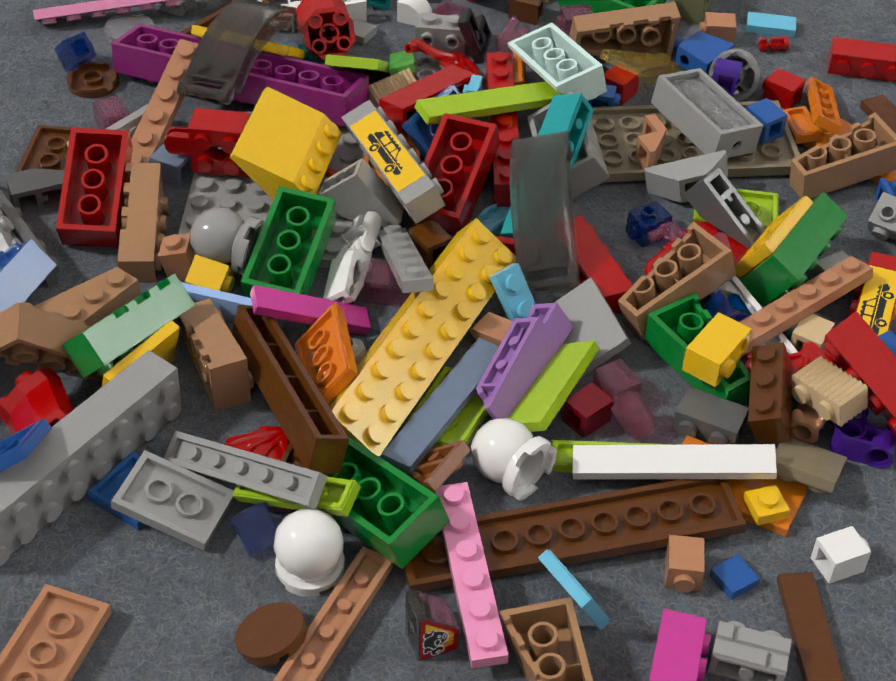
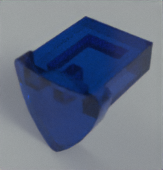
(255, 528)

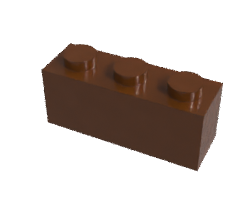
(770, 394)

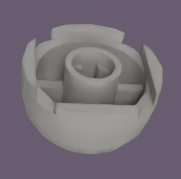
(749, 73)

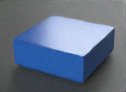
(734, 577)

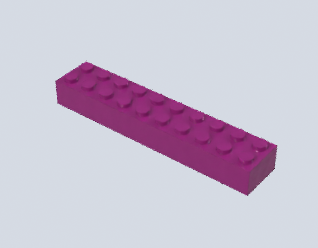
(330, 90)

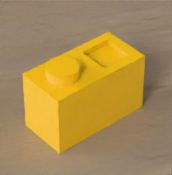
(716, 349)

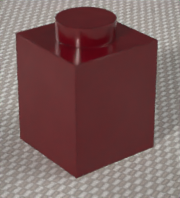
(587, 409)

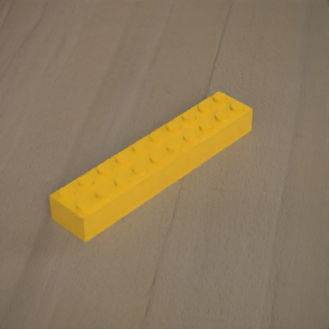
(420, 338)

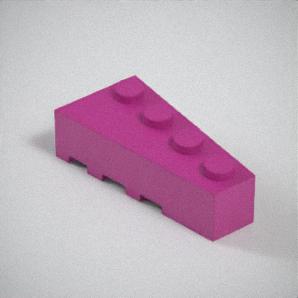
(680, 648)

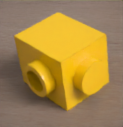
(210, 274)

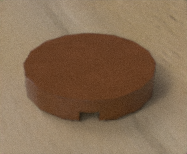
(87, 86)
(271, 633)

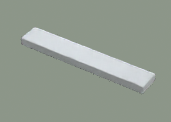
(675, 461)

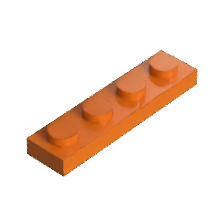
(823, 106)

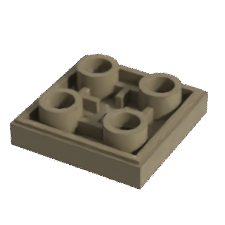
(809, 465)

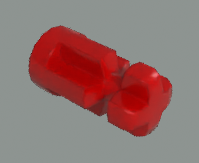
(775, 44)

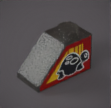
(430, 625)

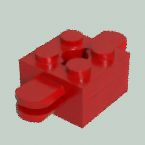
(204, 136)

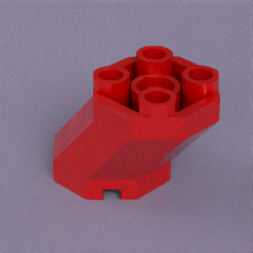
(325, 27)
(35, 398)

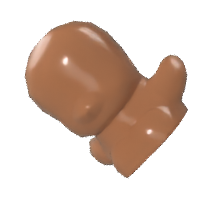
(806, 424)

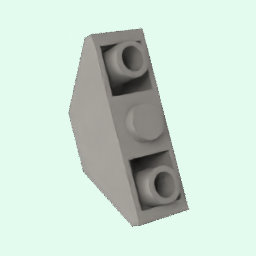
(676, 177)

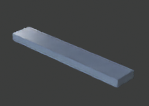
(440, 409)

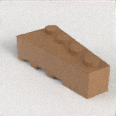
(142, 221)

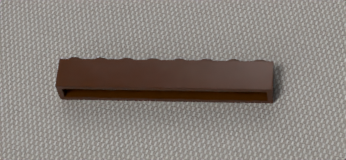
(290, 392)

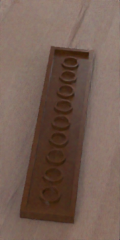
(589, 529)

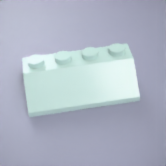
(560, 61)

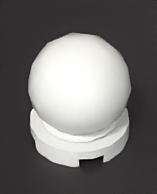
(511, 456)
(309, 552)

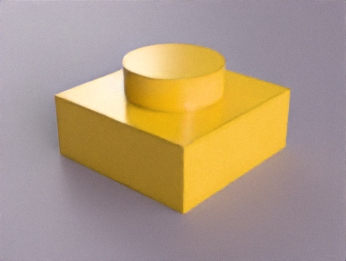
(766, 505)

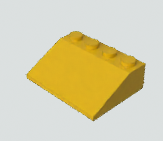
(286, 144)

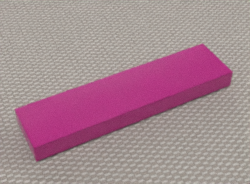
(305, 308)

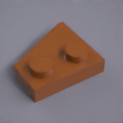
(440, 464)

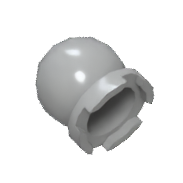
(225, 237)

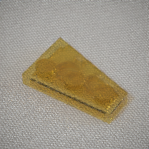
(640, 63)

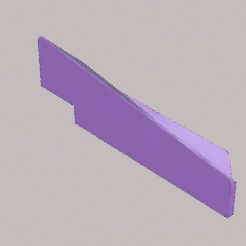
(522, 357)

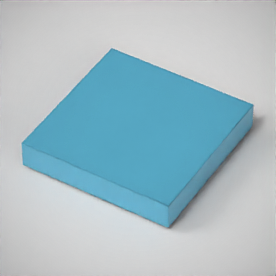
(574, 589)

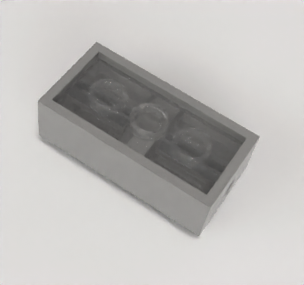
(706, 113)

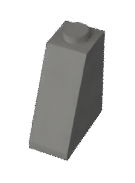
(360, 191)

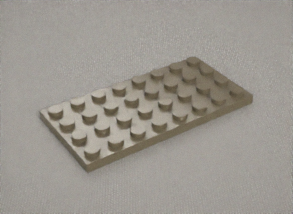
(621, 125)

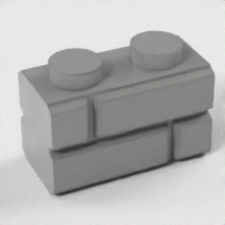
(749, 653)

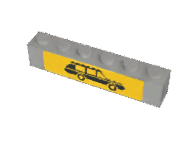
(394, 162)

